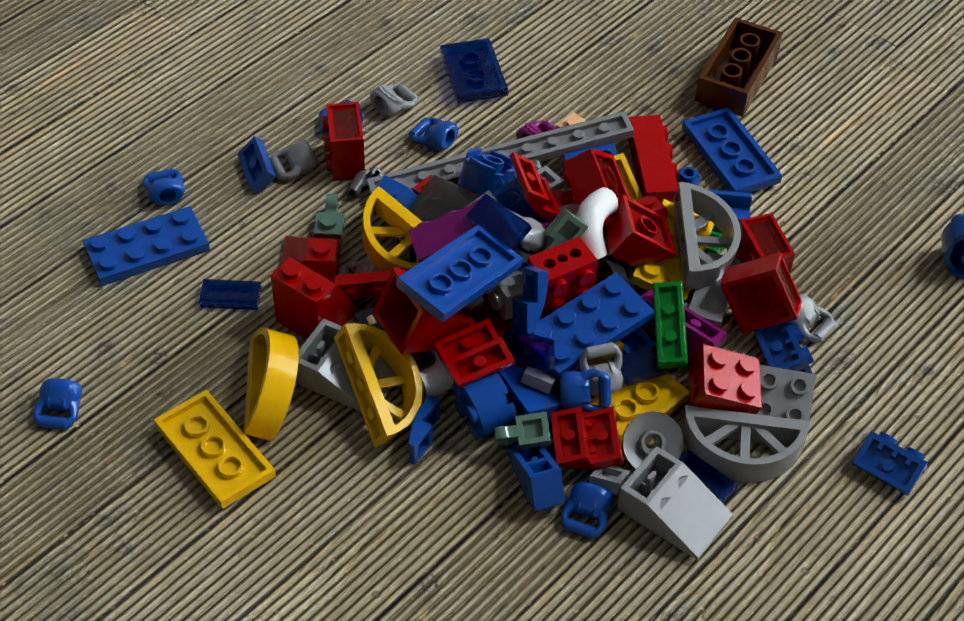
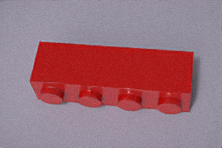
(653, 158)

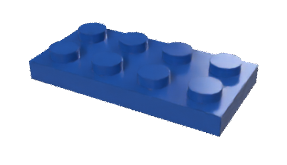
(731, 151)
(146, 245)
(459, 273)
(593, 318)

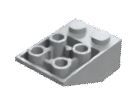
(323, 370)
(673, 503)

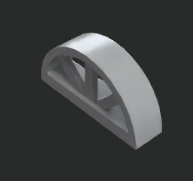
(714, 209)
(746, 428)

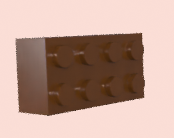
(738, 66)

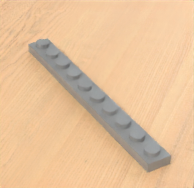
(538, 146)

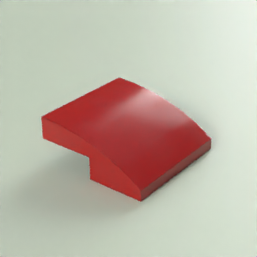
(535, 188)
(473, 353)
(586, 438)

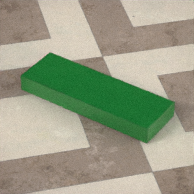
(670, 325)

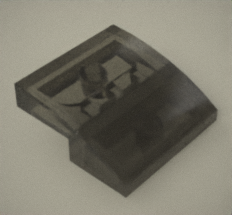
(439, 198)

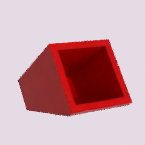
(306, 298)
(408, 323)

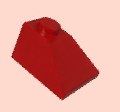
(638, 234)
(315, 253)

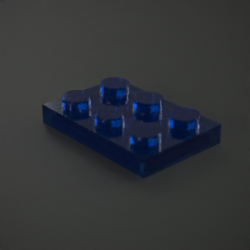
(473, 70)

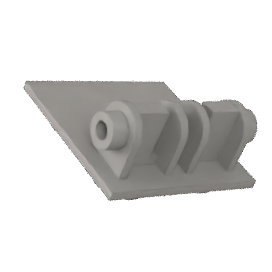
(786, 393)

